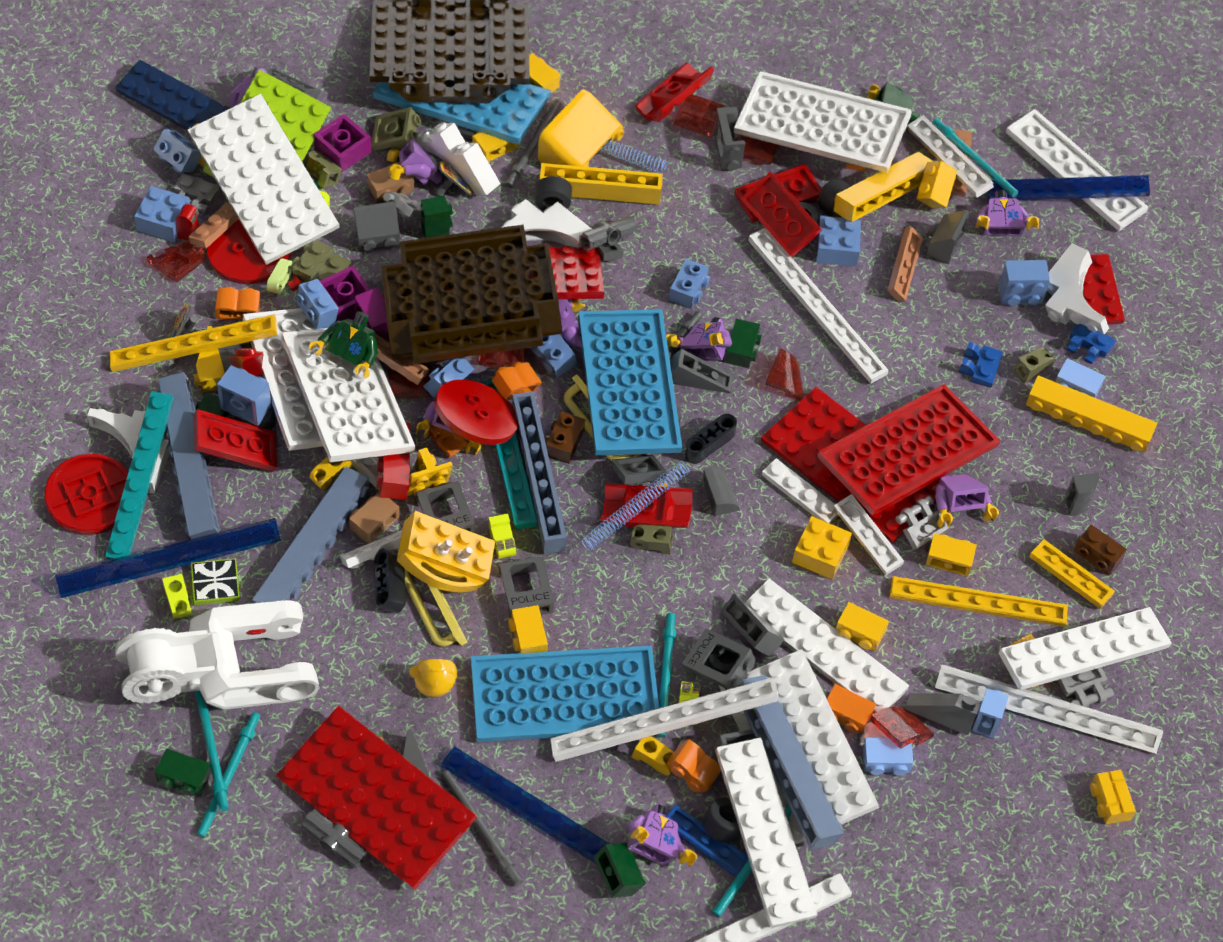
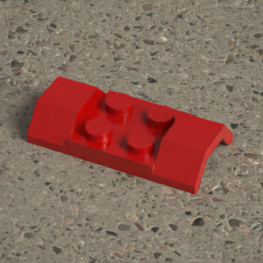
(672, 92)
(669, 509)

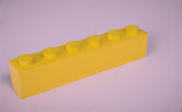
(608, 183)
(881, 188)
(1091, 414)

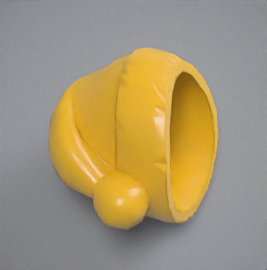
(434, 676)

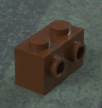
(564, 437)
(1100, 550)

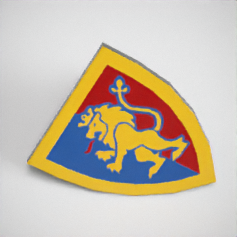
(451, 176)
(181, 318)

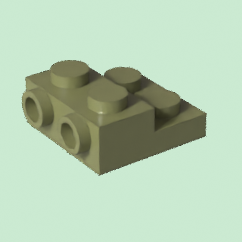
(395, 129)
(318, 262)

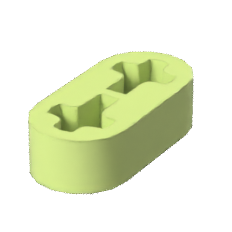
(280, 276)

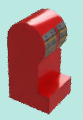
(187, 221)

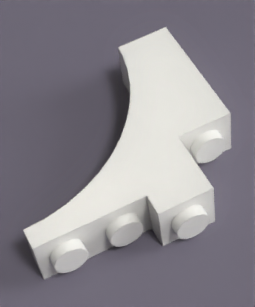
(462, 156)
(552, 225)
(1067, 291)
(127, 431)

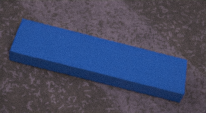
(693, 833)

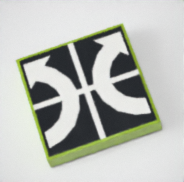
(215, 581)

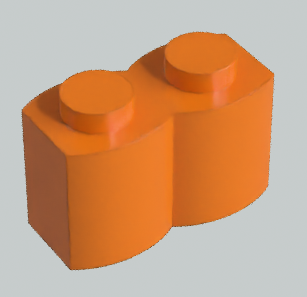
(234, 303)
(516, 380)
(694, 766)

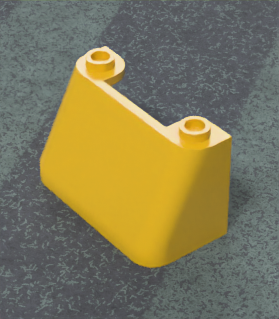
(578, 132)

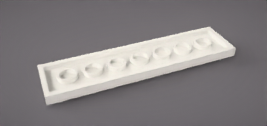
(1068, 160)
(1084, 648)
(825, 649)
(766, 833)

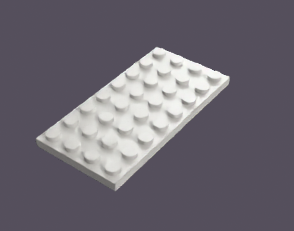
(823, 121)
(263, 179)
(284, 388)
(351, 412)
(820, 739)

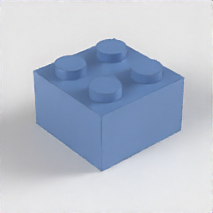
(159, 213)
(838, 241)
(1023, 282)
(244, 395)

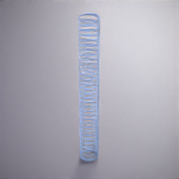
(641, 157)
(587, 542)

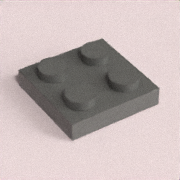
(638, 469)

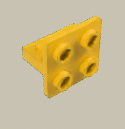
(427, 473)

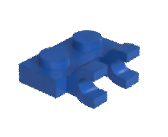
(1096, 342)
(987, 364)

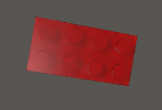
(797, 181)
(781, 214)
(1101, 290)
(235, 440)

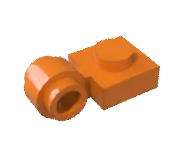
(447, 441)

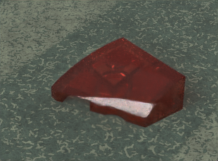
(178, 260)
(786, 375)

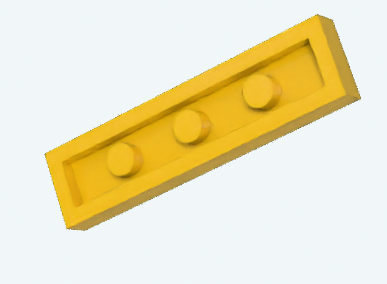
(1072, 574)

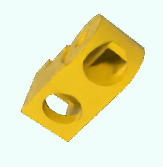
(327, 472)
(654, 754)

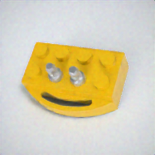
(446, 551)

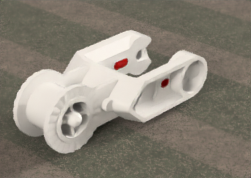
(206, 659)

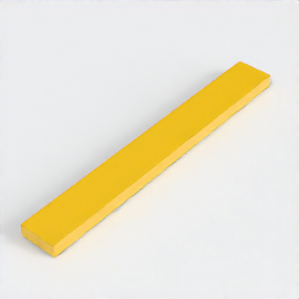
(193, 343)
(978, 601)

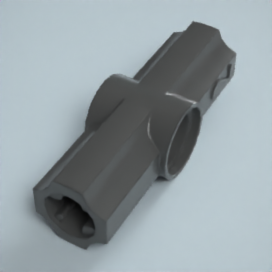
(608, 233)
(335, 839)

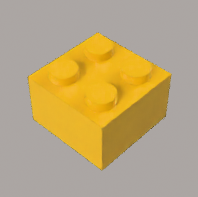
(821, 547)

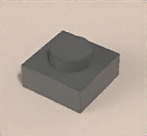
(609, 252)

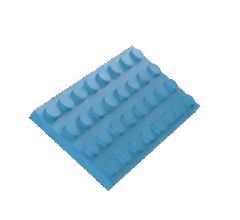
(504, 118)
(629, 382)
(560, 691)

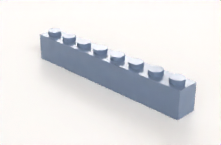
(190, 464)
(539, 473)
(314, 538)
(794, 773)

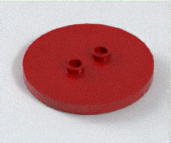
(238, 259)
(476, 412)
(86, 493)

